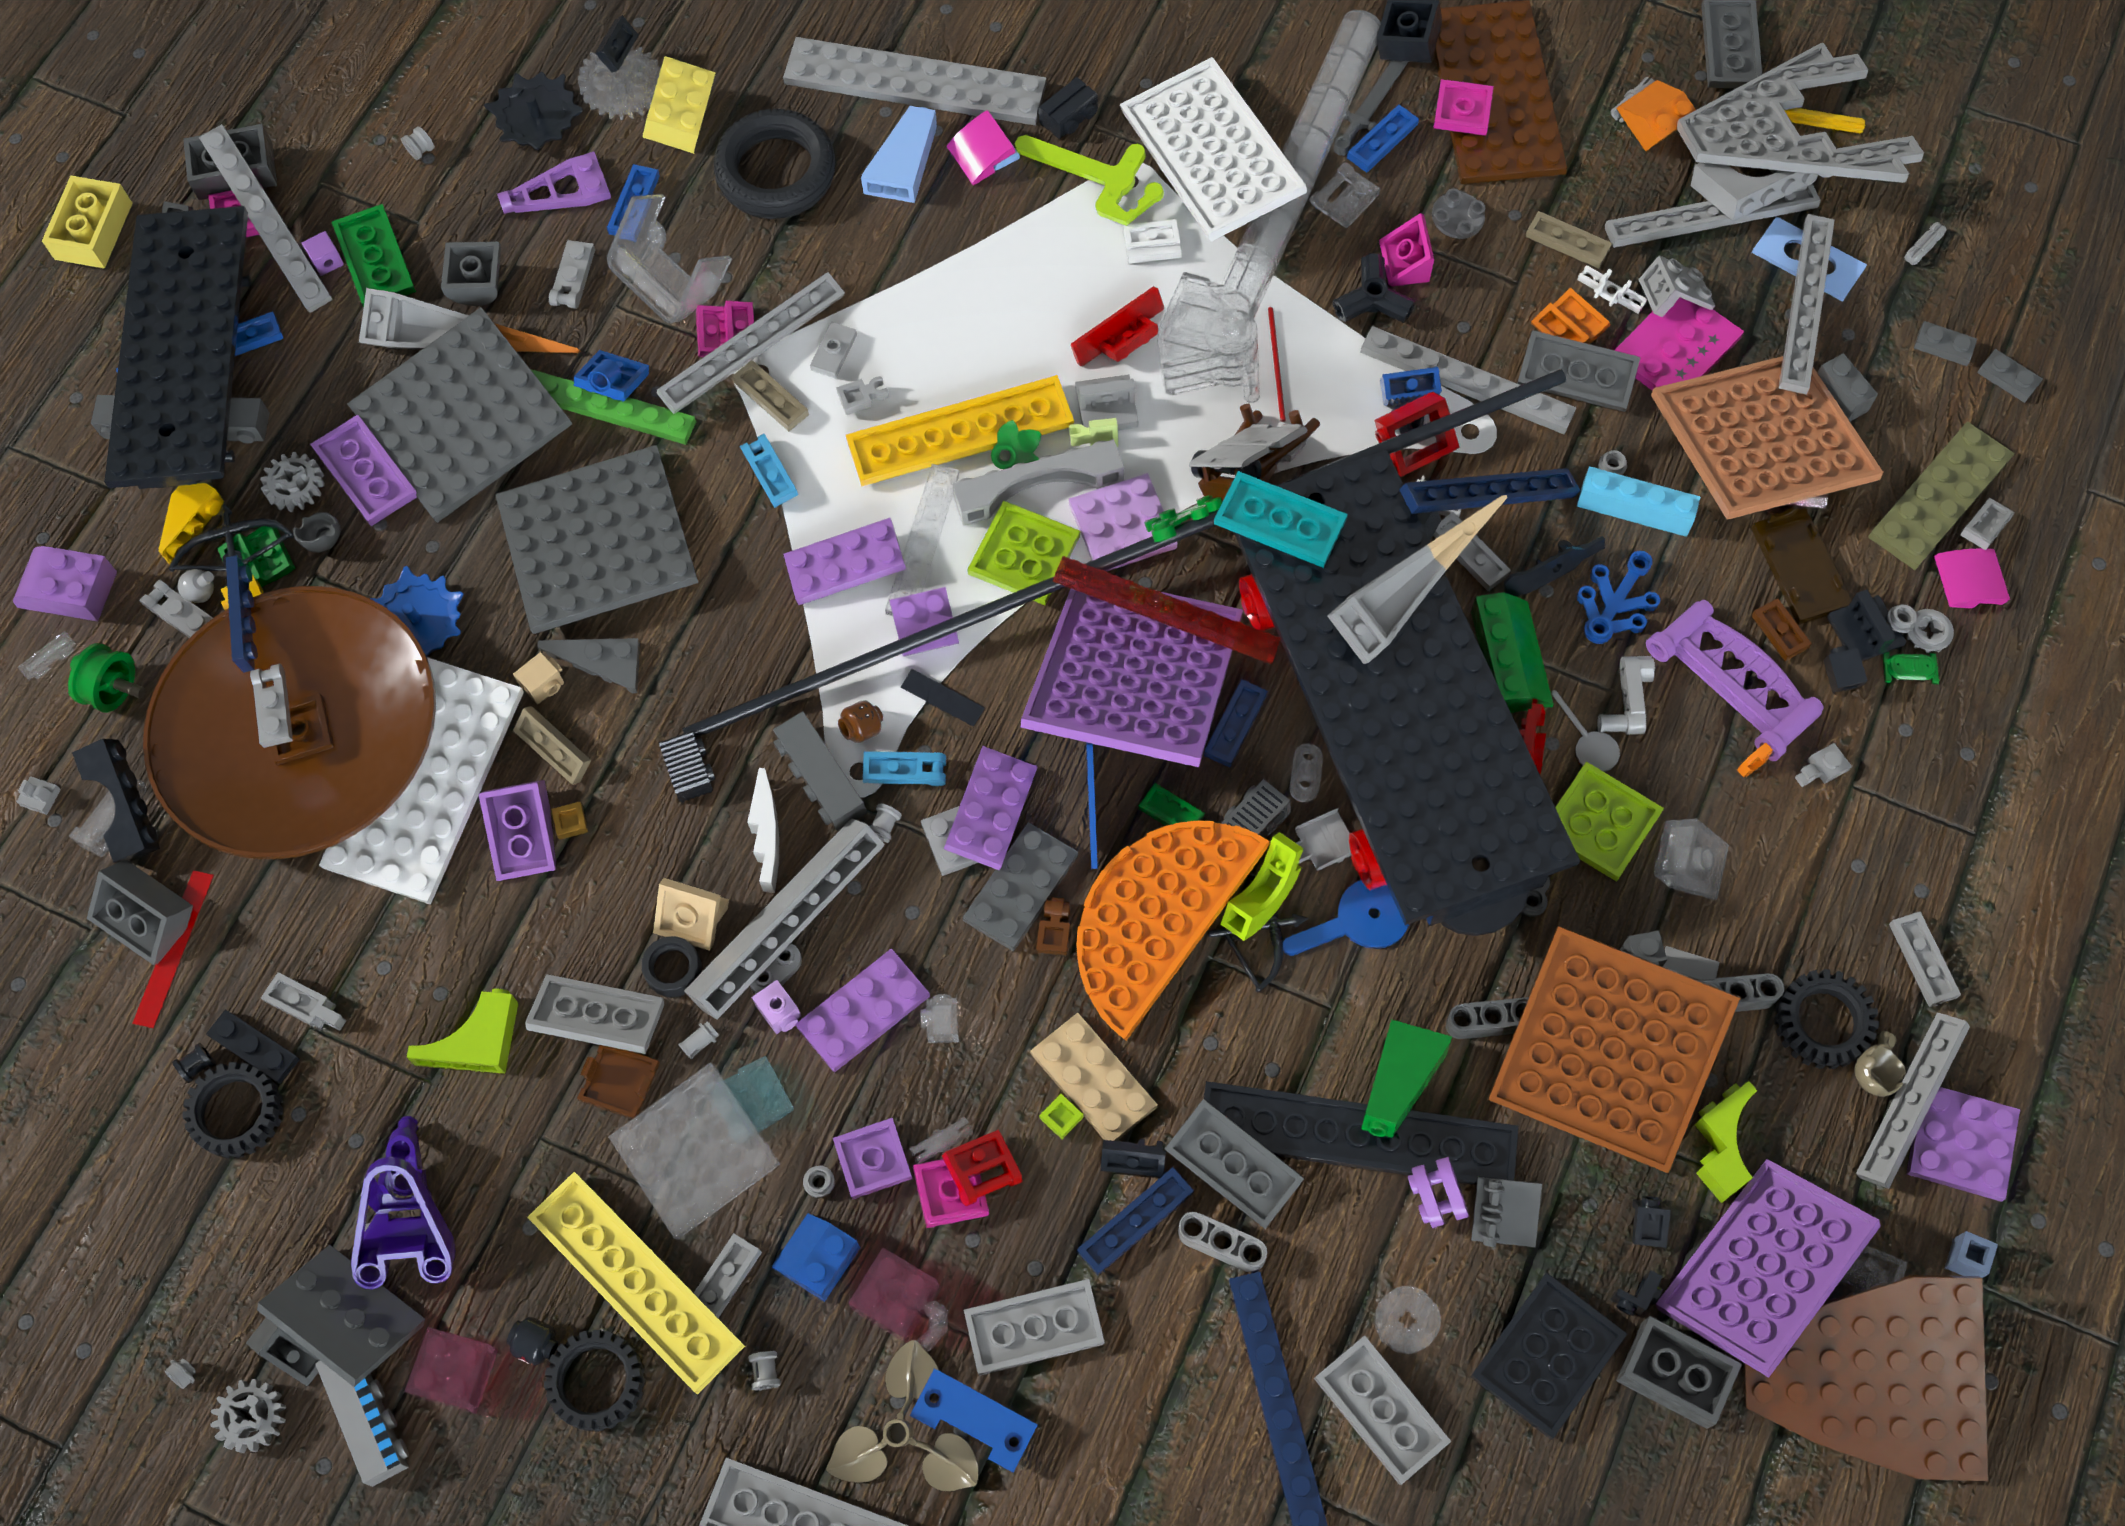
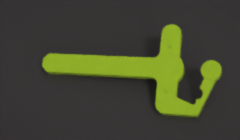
(1116, 179)

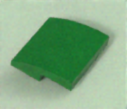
(271, 564)

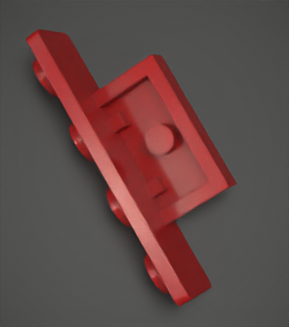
(1121, 331)

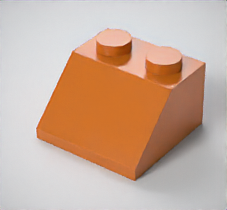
(1655, 112)

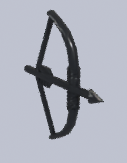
(228, 531)
(1274, 926)

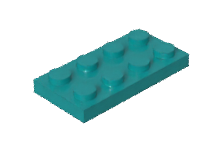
(1280, 519)

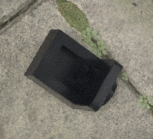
(1646, 1294)

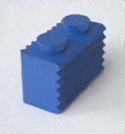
(1409, 385)

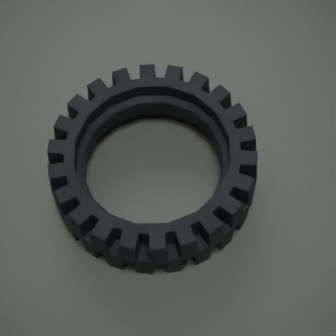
(212, 1083)
(560, 1363)

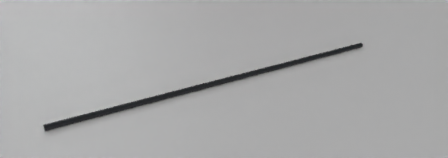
(1103, 563)

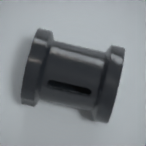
(194, 1063)

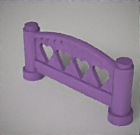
(1778, 725)

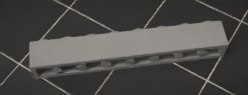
(784, 918)

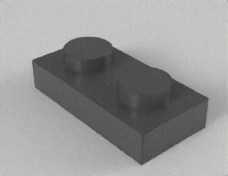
(1945, 343)
(2010, 375)

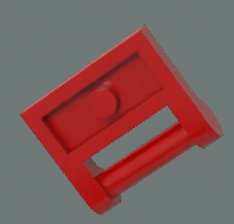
(977, 1158)

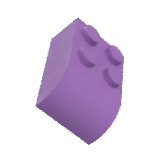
(65, 583)

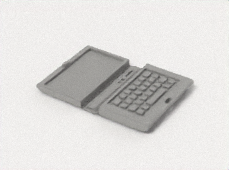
(1248, 445)

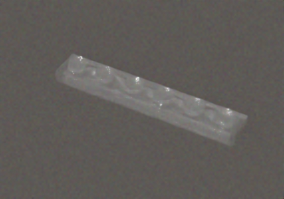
(924, 533)

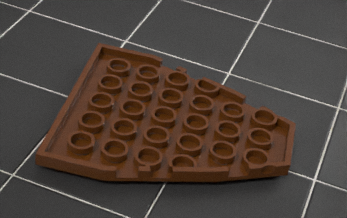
(1889, 1378)

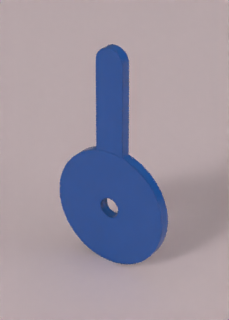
(1355, 922)

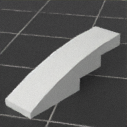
(764, 823)

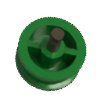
(102, 678)

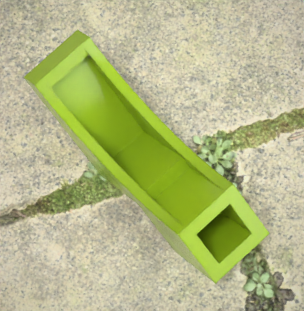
(1718, 1123)

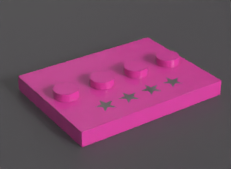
(1680, 343)

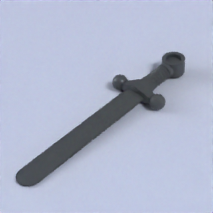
(1361, 118)

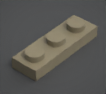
(1568, 239)
(770, 395)
(552, 745)

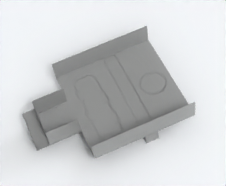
(1324, 840)

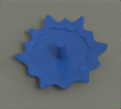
(424, 608)

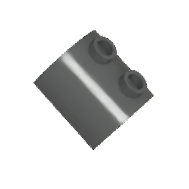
(471, 272)

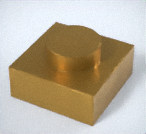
(569, 820)

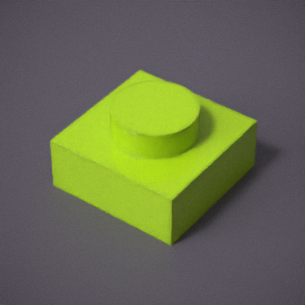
(1061, 1116)

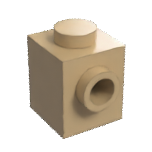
(540, 677)

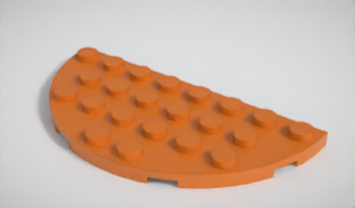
(1154, 910)

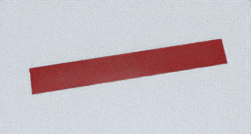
(165, 970)

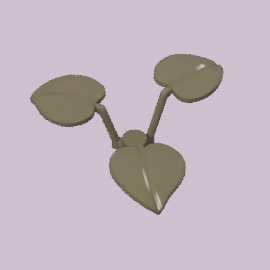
(860, 1457)

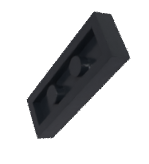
(253, 1046)

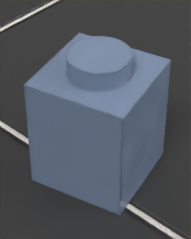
(1971, 1255)

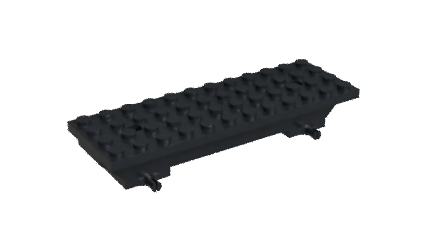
(178, 349)

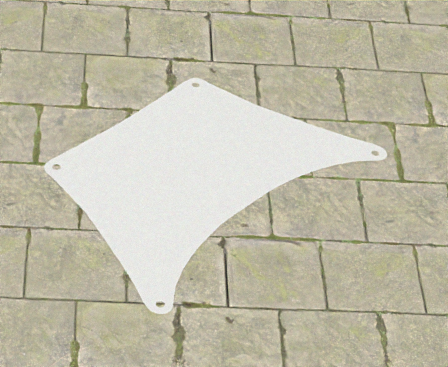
(1003, 321)

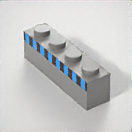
(366, 1426)

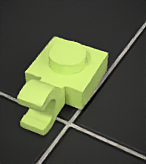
(1097, 431)

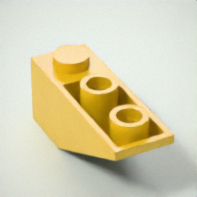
(187, 515)

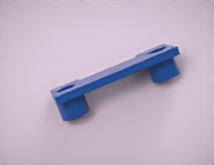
(975, 1416)

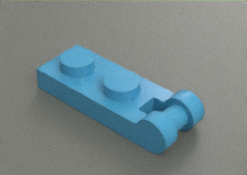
(769, 471)
(904, 768)

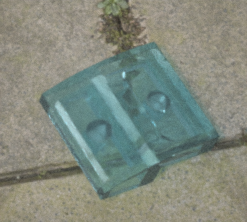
(760, 1093)

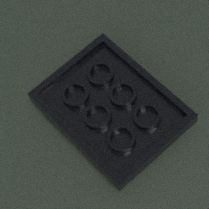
(1548, 1356)

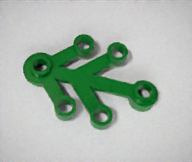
(1163, 526)

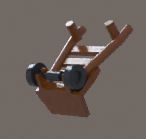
(1263, 468)

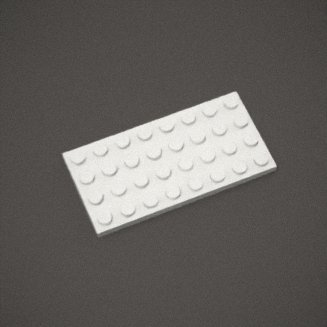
(1213, 149)
(418, 834)

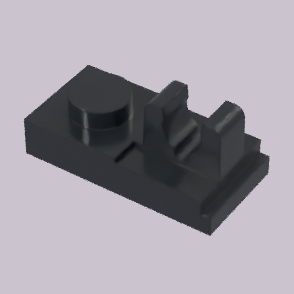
(617, 44)
(1133, 1158)

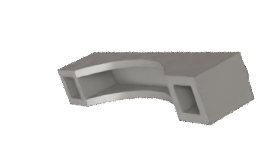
(1092, 465)

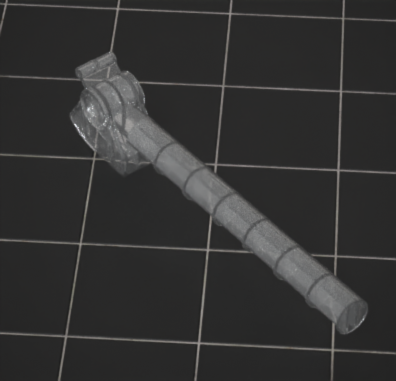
(1209, 326)

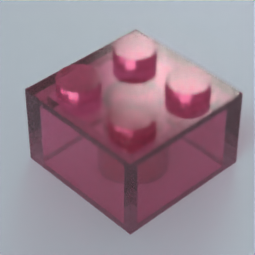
(894, 1295)
(451, 1370)

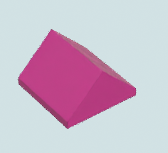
(1408, 253)

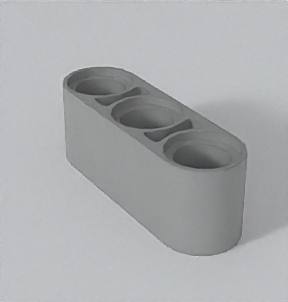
(1210, 1230)

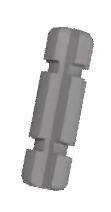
(1925, 243)

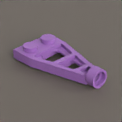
(588, 177)

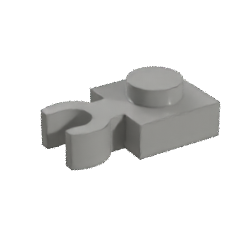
(857, 396)

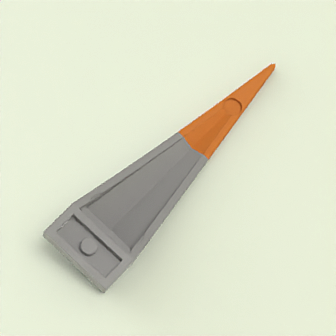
(412, 324)

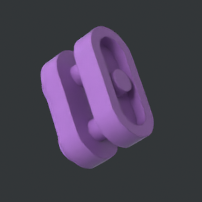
(1431, 1209)

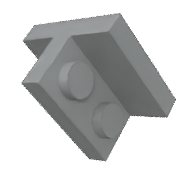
(1108, 399)

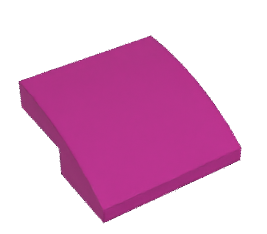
(980, 147)
(721, 324)
(1971, 577)

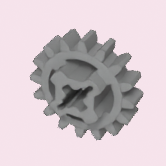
(292, 481)
(240, 1426)

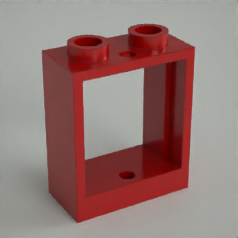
(1429, 404)

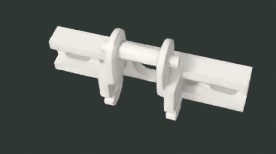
(1601, 289)

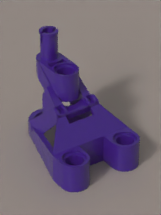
(404, 1237)

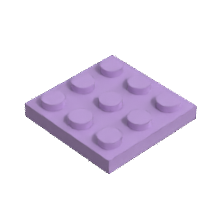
(1116, 517)

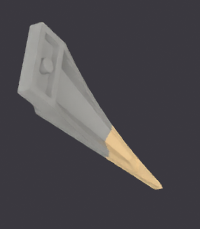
(1382, 607)

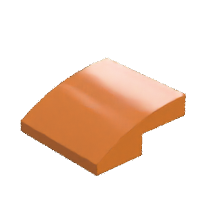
(1571, 319)

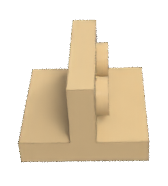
(688, 913)

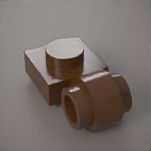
(1054, 934)

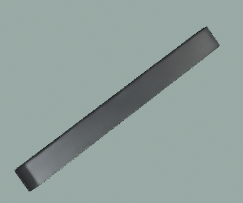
(1505, 1009)

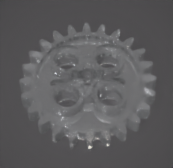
(609, 93)

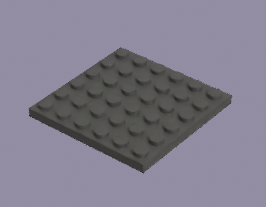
(460, 414)
(595, 539)

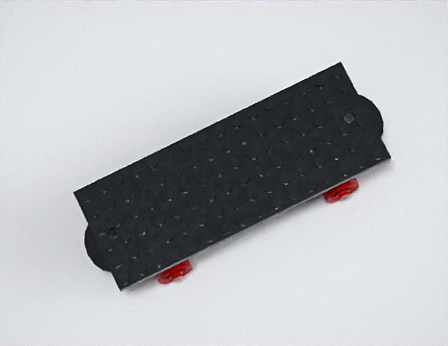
(1419, 730)

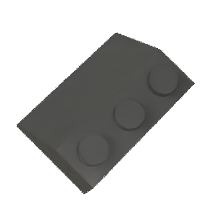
(138, 910)

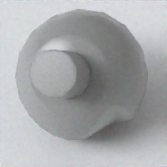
(196, 585)

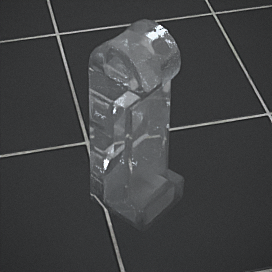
(91, 833)

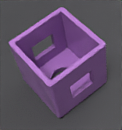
(322, 253)

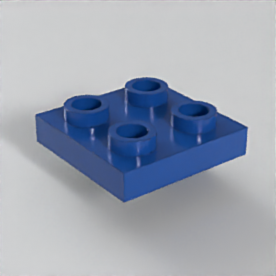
(611, 375)

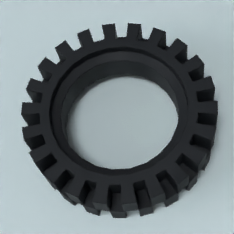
(1850, 995)

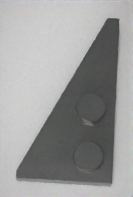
(609, 658)

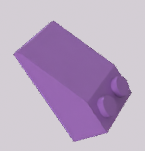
(519, 829)

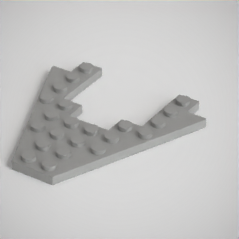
(1755, 132)

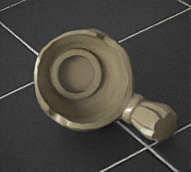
(1879, 1068)

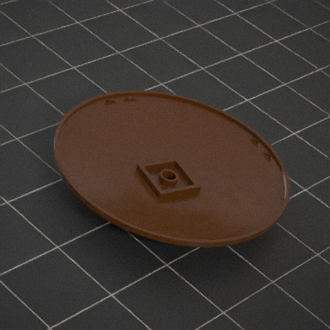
(351, 681)

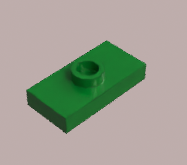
(1168, 808)

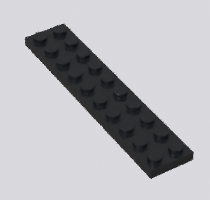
(1332, 1134)

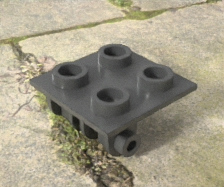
(1506, 1212)

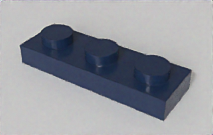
(1235, 723)

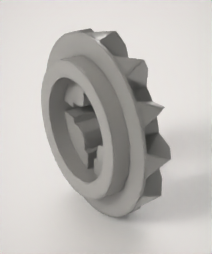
(1939, 625)

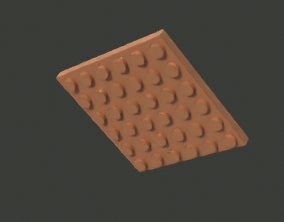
(1764, 442)

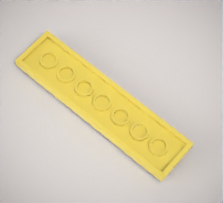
(636, 1283)

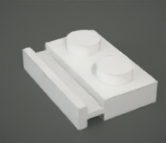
(1152, 241)

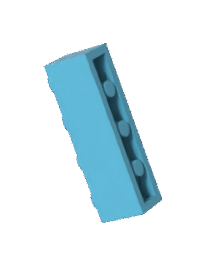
(1638, 501)

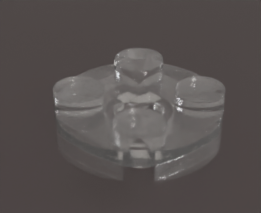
(1420, 1307)

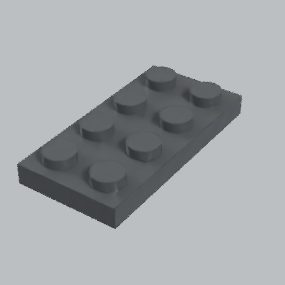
(1731, 42)
(1591, 371)
(1020, 887)
(1234, 1163)

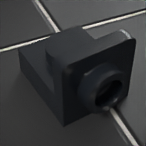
(1650, 1222)

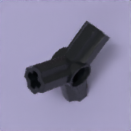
(1373, 282)

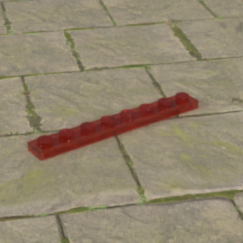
(1166, 609)

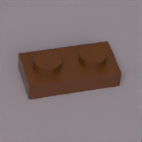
(1781, 629)

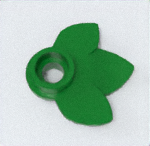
(1019, 444)

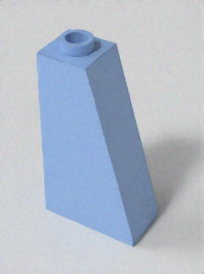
(902, 158)

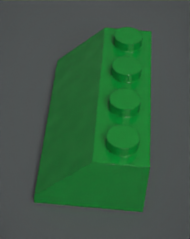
(1511, 649)

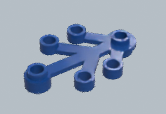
(1616, 601)

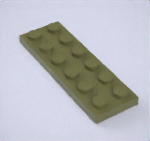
(1941, 495)

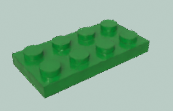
(373, 252)

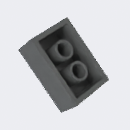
(253, 145)
(1679, 1372)

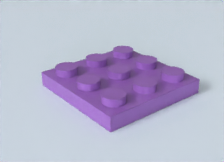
(1965, 1144)

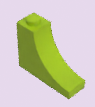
(480, 1043)

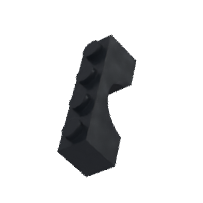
(131, 830)

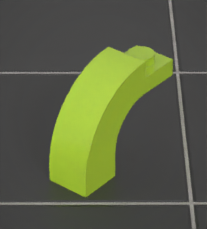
(1267, 891)

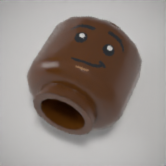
(860, 721)

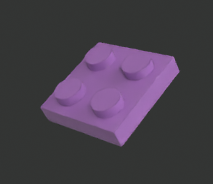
(922, 611)
(872, 1158)

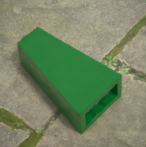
(1405, 1069)

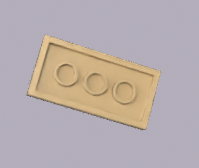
(1093, 1079)

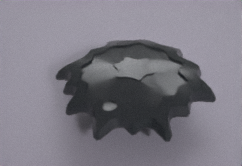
(534, 110)

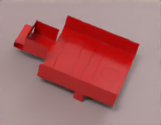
(1534, 741)

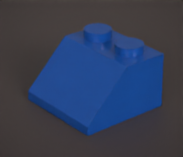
(816, 1256)

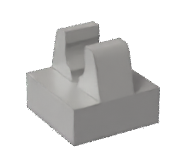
(37, 795)

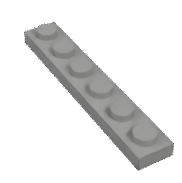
(1913, 1100)

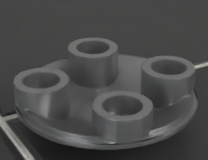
(1458, 214)

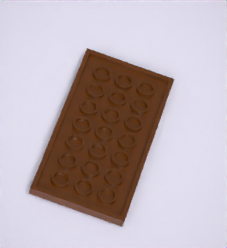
(1501, 49)

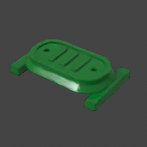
(1910, 667)

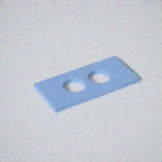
(1781, 233)

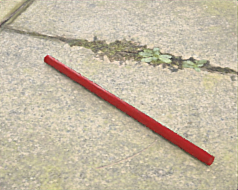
(1276, 364)

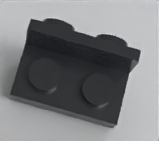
(1865, 626)

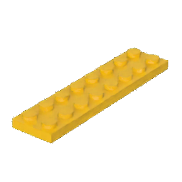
(956, 430)

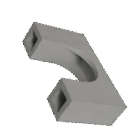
(1741, 194)

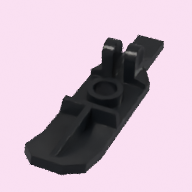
(1556, 566)

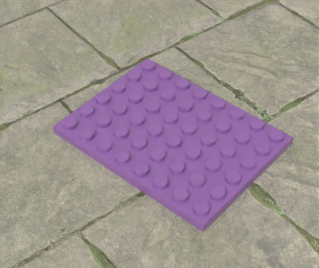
(1129, 681)

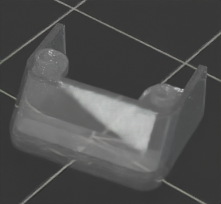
(650, 273)

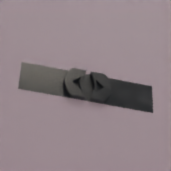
(942, 697)

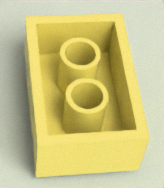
(678, 104)
(87, 221)

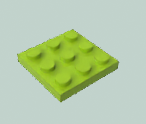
(1022, 549)
(1605, 820)

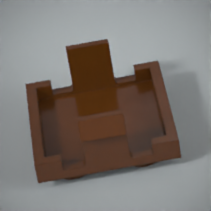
(617, 1080)

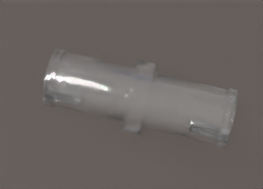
(941, 1140)

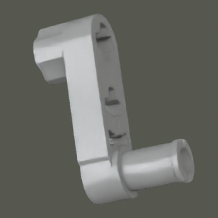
(1632, 673)

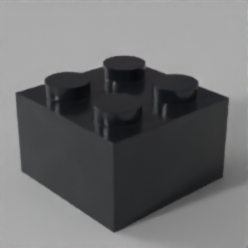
(1409, 30)

